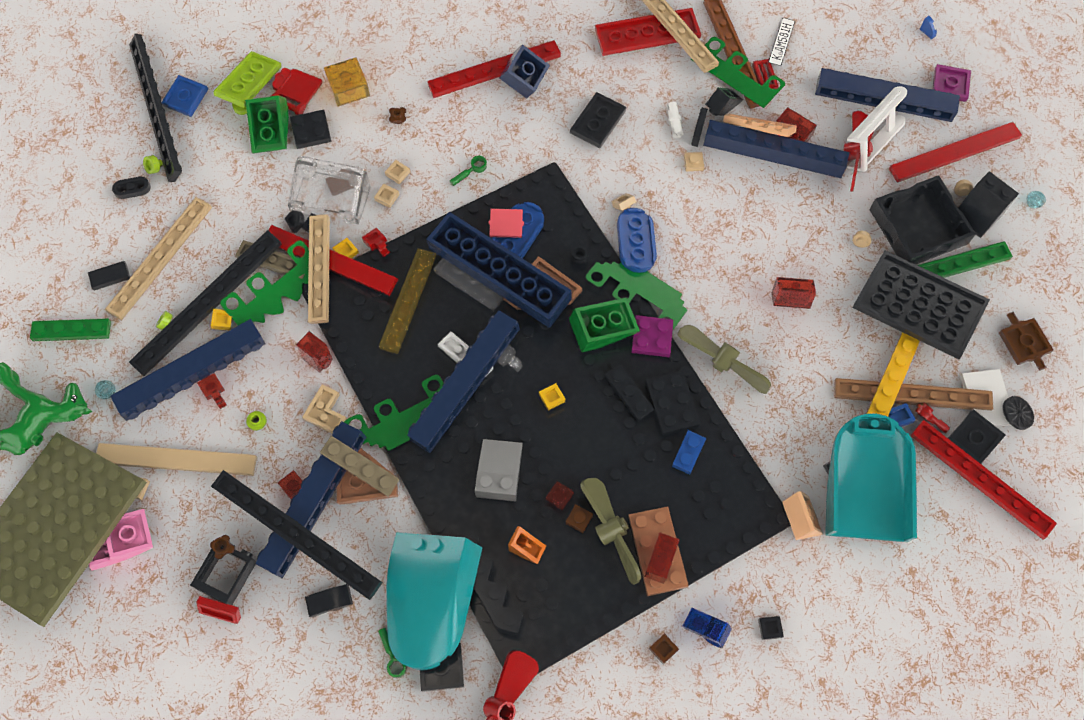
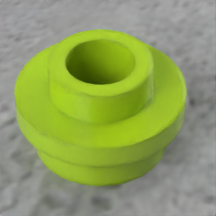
(258, 425)

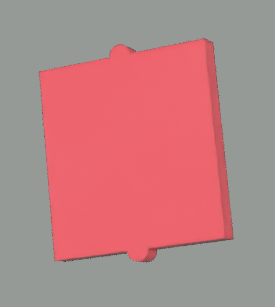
(506, 223)

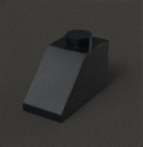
(723, 101)

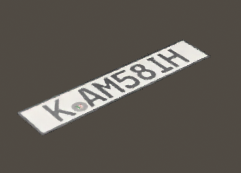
(781, 41)

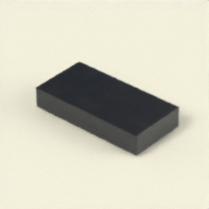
(699, 126)
(109, 275)

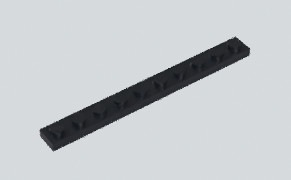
(155, 109)
(205, 303)
(297, 535)

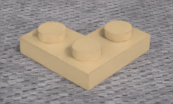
(320, 412)

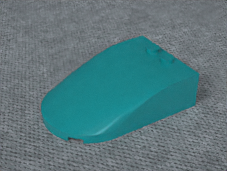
(872, 481)
(428, 596)

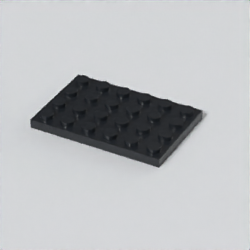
(921, 304)

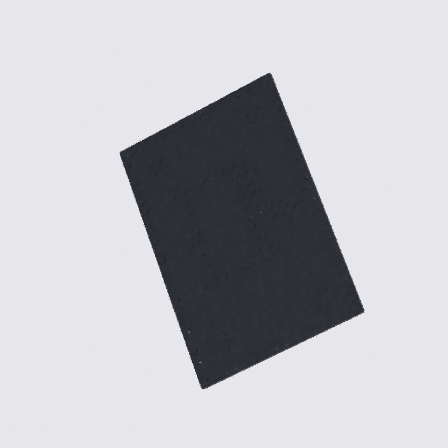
(579, 582)

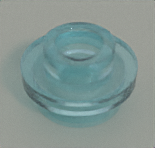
(1032, 199)
(101, 386)

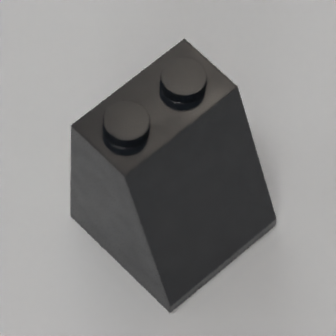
(987, 203)

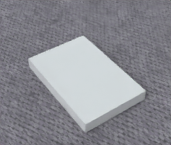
(990, 381)

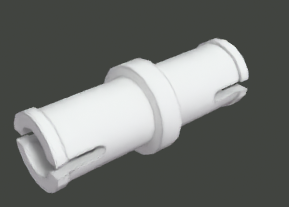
(674, 119)

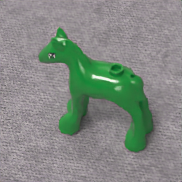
(36, 413)

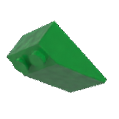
(267, 123)
(603, 324)

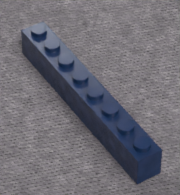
(872, 91)
(776, 149)
(187, 370)
(463, 381)
(309, 502)

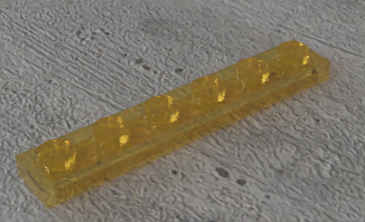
(407, 301)

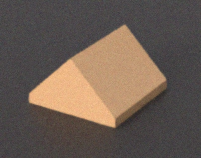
(802, 516)

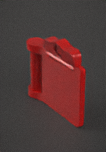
(296, 87)

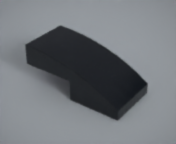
(328, 600)

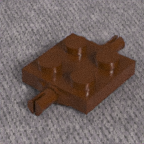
(1026, 341)

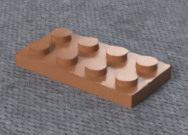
(645, 530)

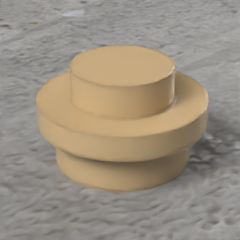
(963, 187)
(862, 239)

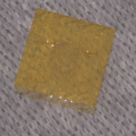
(347, 81)

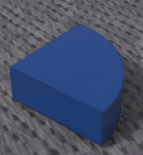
(928, 28)

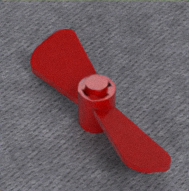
(854, 148)
(516, 675)

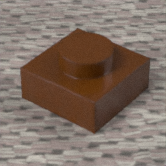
(579, 518)
(663, 649)

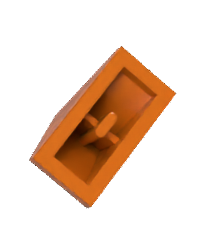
(526, 545)

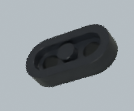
(132, 187)

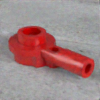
(926, 413)

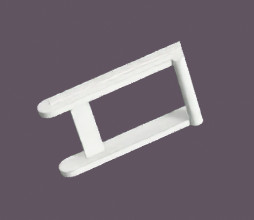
(894, 123)

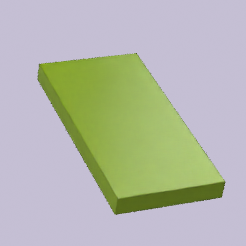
(247, 79)

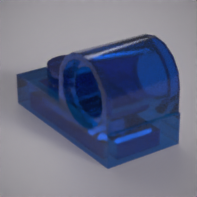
(712, 629)

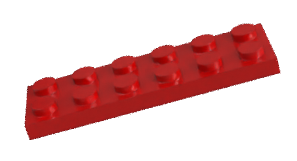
(640, 33)

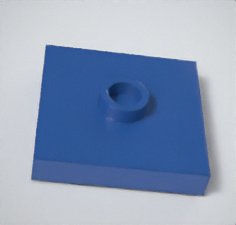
(184, 96)

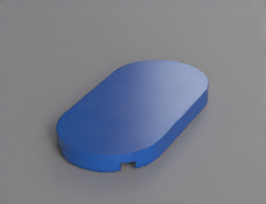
(533, 224)
(636, 240)

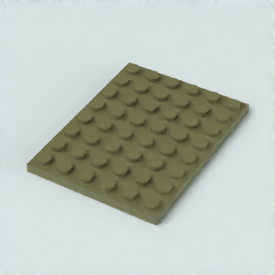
(58, 524)

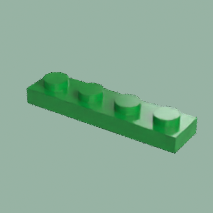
(70, 329)

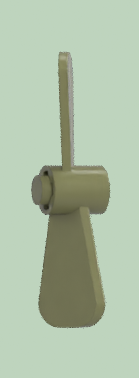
(724, 357)
(612, 526)

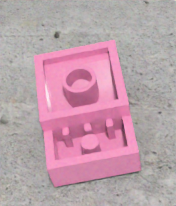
(126, 541)

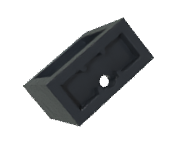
(208, 565)

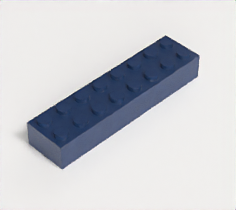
(499, 269)

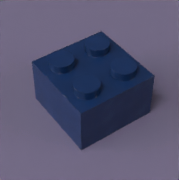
(524, 71)

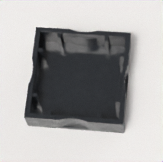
(922, 221)

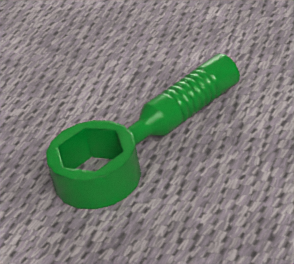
(466, 172)
(384, 637)

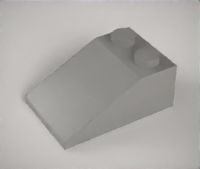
(498, 470)

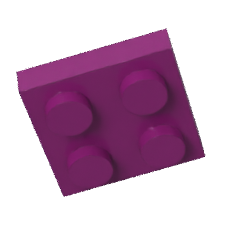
(952, 80)
(653, 337)

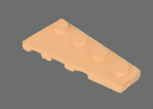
(762, 125)

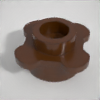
(397, 119)
(216, 546)

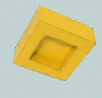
(346, 248)
(221, 320)
(552, 396)

